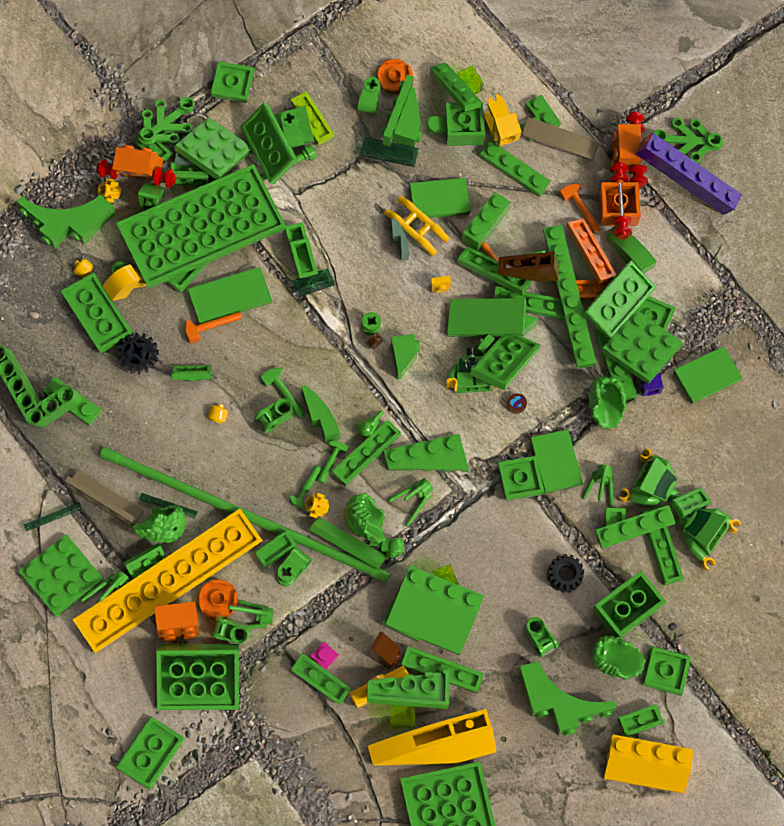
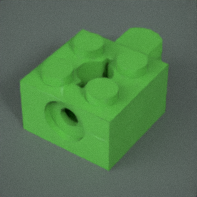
(454, 121)

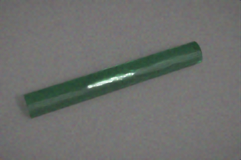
(162, 503)
(53, 516)

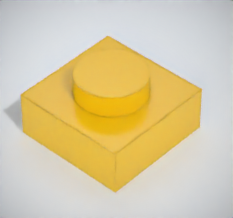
(440, 284)

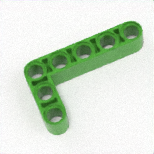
(27, 391)

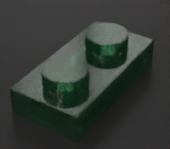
(313, 283)

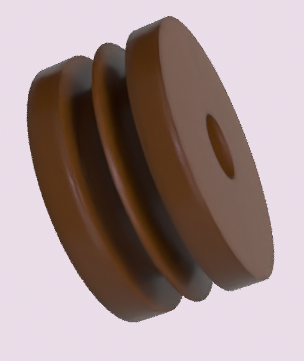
(374, 341)

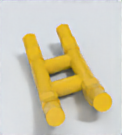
(417, 235)

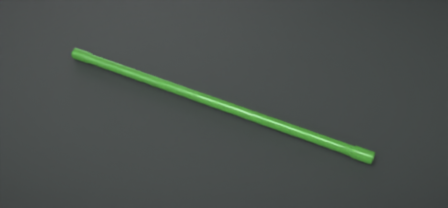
(117, 458)

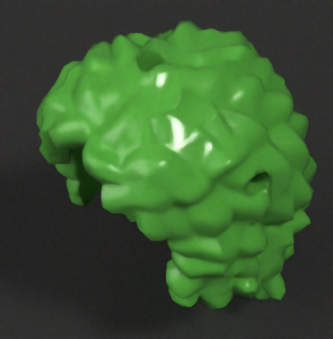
(607, 401)
(365, 518)
(162, 525)
(617, 658)

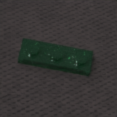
(395, 153)

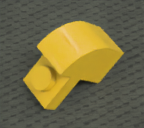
(123, 282)

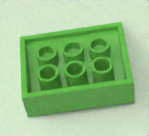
(434, 610)
(197, 676)

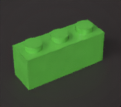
(485, 221)

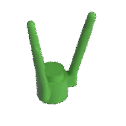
(602, 476)
(419, 489)
(116, 581)
(264, 614)

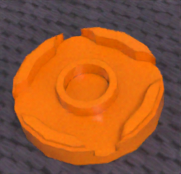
(392, 73)
(216, 598)

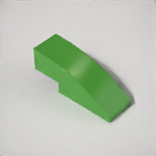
(300, 250)
(632, 250)
(320, 415)

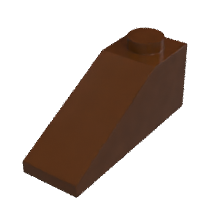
(533, 267)

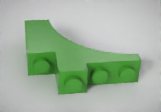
(57, 224)
(565, 709)

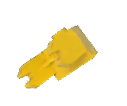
(501, 124)

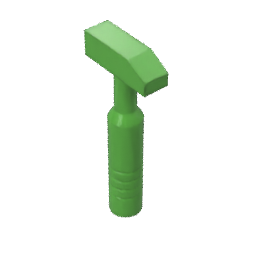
(331, 460)
(306, 487)

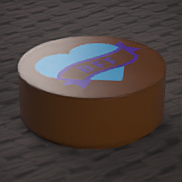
(517, 403)

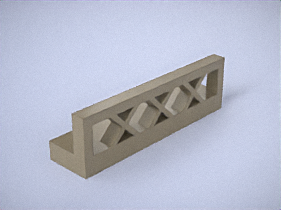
(104, 498)

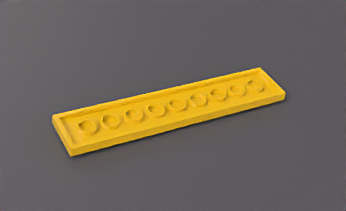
(167, 581)

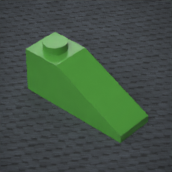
(409, 124)

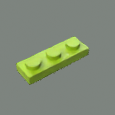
(319, 126)

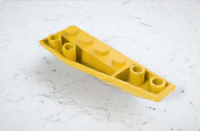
(438, 743)

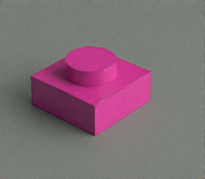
(324, 655)

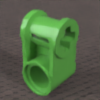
(369, 97)
(292, 130)
(273, 415)
(295, 565)
(228, 630)
(541, 637)

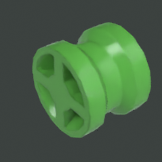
(371, 328)

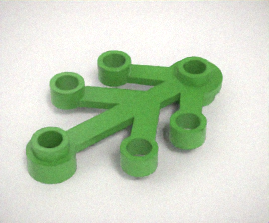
(165, 124)
(691, 140)

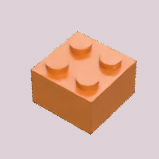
(177, 621)

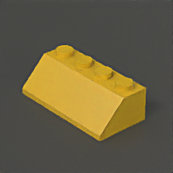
(648, 764)

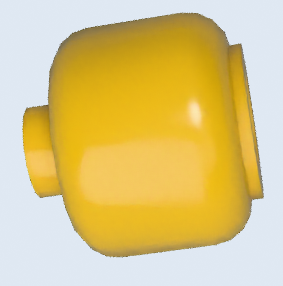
(82, 268)
(217, 413)

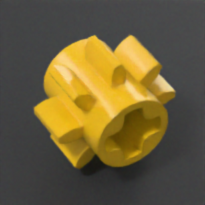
(109, 190)
(316, 505)

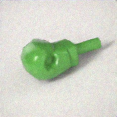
(368, 427)
(391, 546)

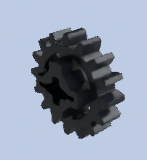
(131, 357)

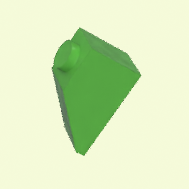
(150, 196)
(404, 352)

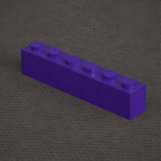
(688, 174)

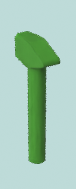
(271, 377)

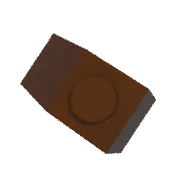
(385, 651)

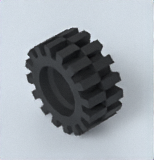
(574, 565)

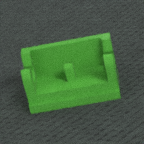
(190, 175)

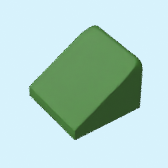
(530, 323)

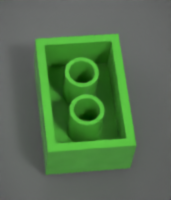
(628, 606)

